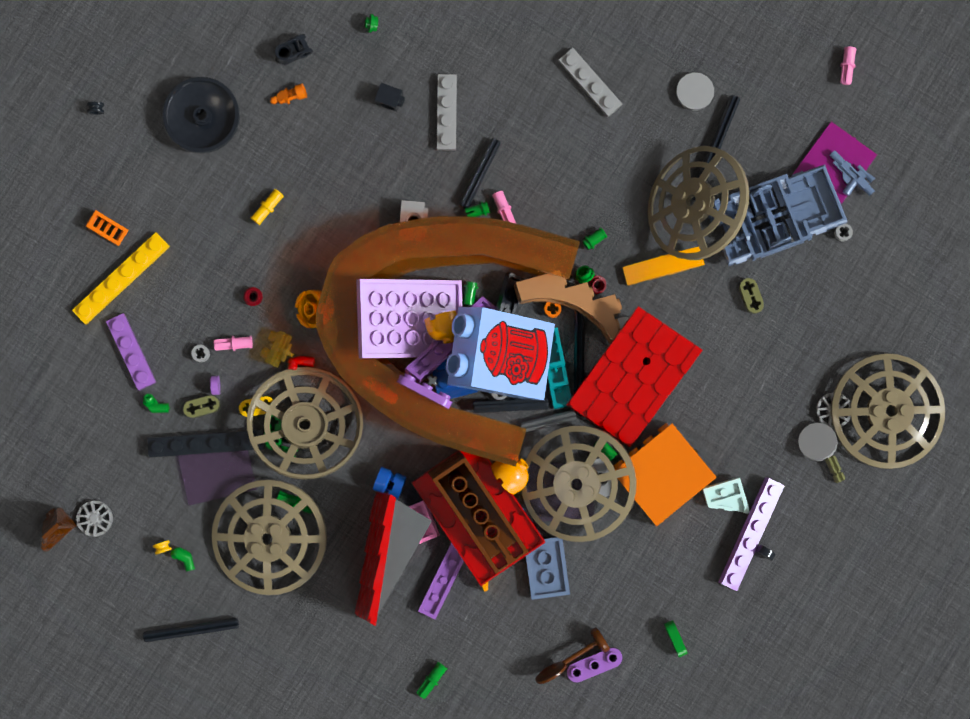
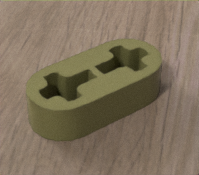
(747, 297)
(200, 402)

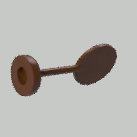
(556, 669)

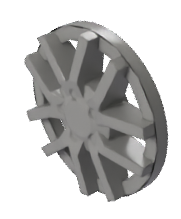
(828, 409)
(94, 518)

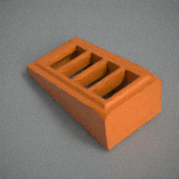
(96, 214)

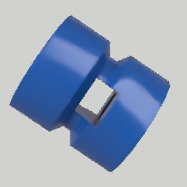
(383, 479)

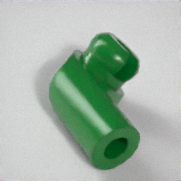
(153, 405)
(184, 556)

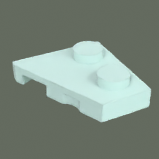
(727, 496)

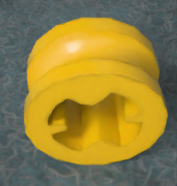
(162, 547)

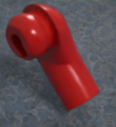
(300, 360)

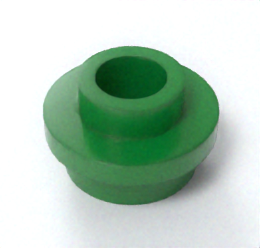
(371, 23)
(584, 274)

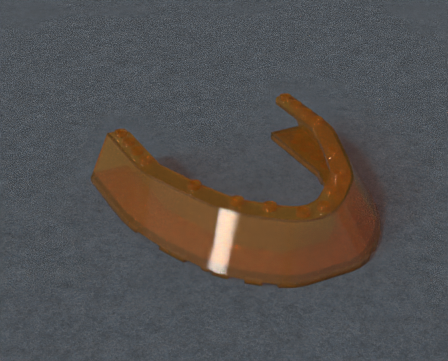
(419, 246)

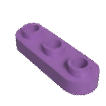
(425, 390)
(587, 671)

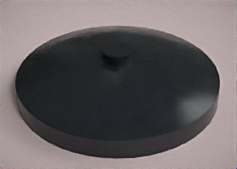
(201, 115)

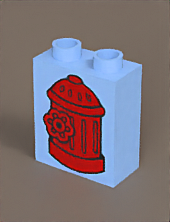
(500, 353)

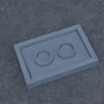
(548, 570)

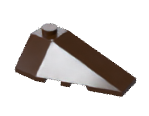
(55, 528)

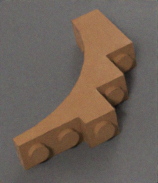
(579, 298)

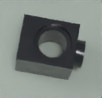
(389, 97)

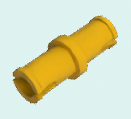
(267, 207)

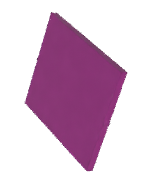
(846, 146)

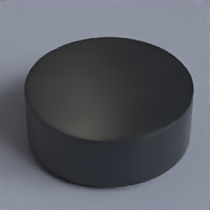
(765, 552)

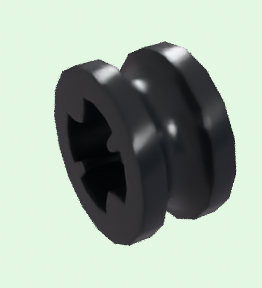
(95, 108)

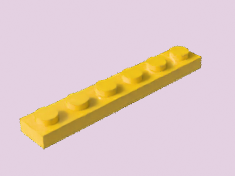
(121, 278)

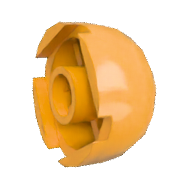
(307, 306)
(441, 327)
(513, 477)

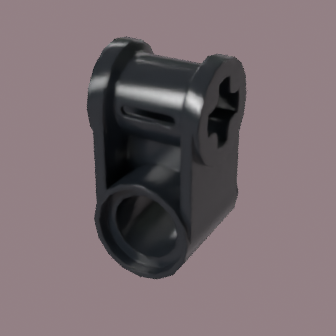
(294, 49)

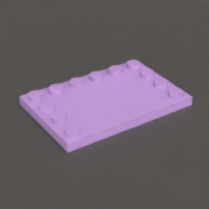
(394, 314)

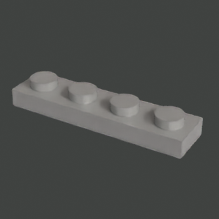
(590, 82)
(446, 112)

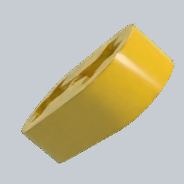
(258, 411)

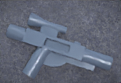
(851, 176)

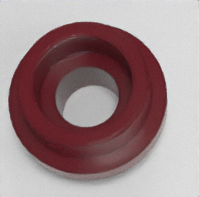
(602, 284)
(253, 290)

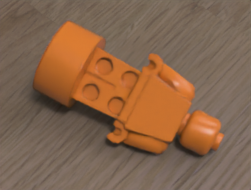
(286, 95)

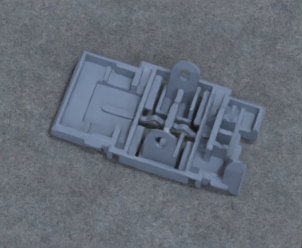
(808, 202)

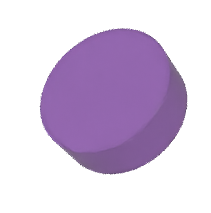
(215, 385)

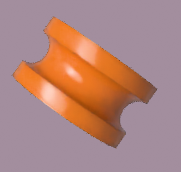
(548, 313)

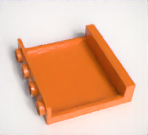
(666, 473)

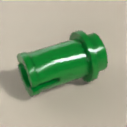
(480, 209)
(592, 240)
(469, 294)
(608, 451)

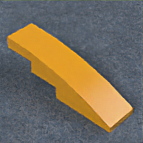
(660, 267)

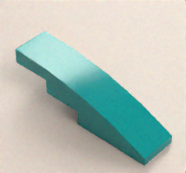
(557, 374)

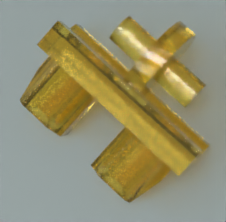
(279, 350)

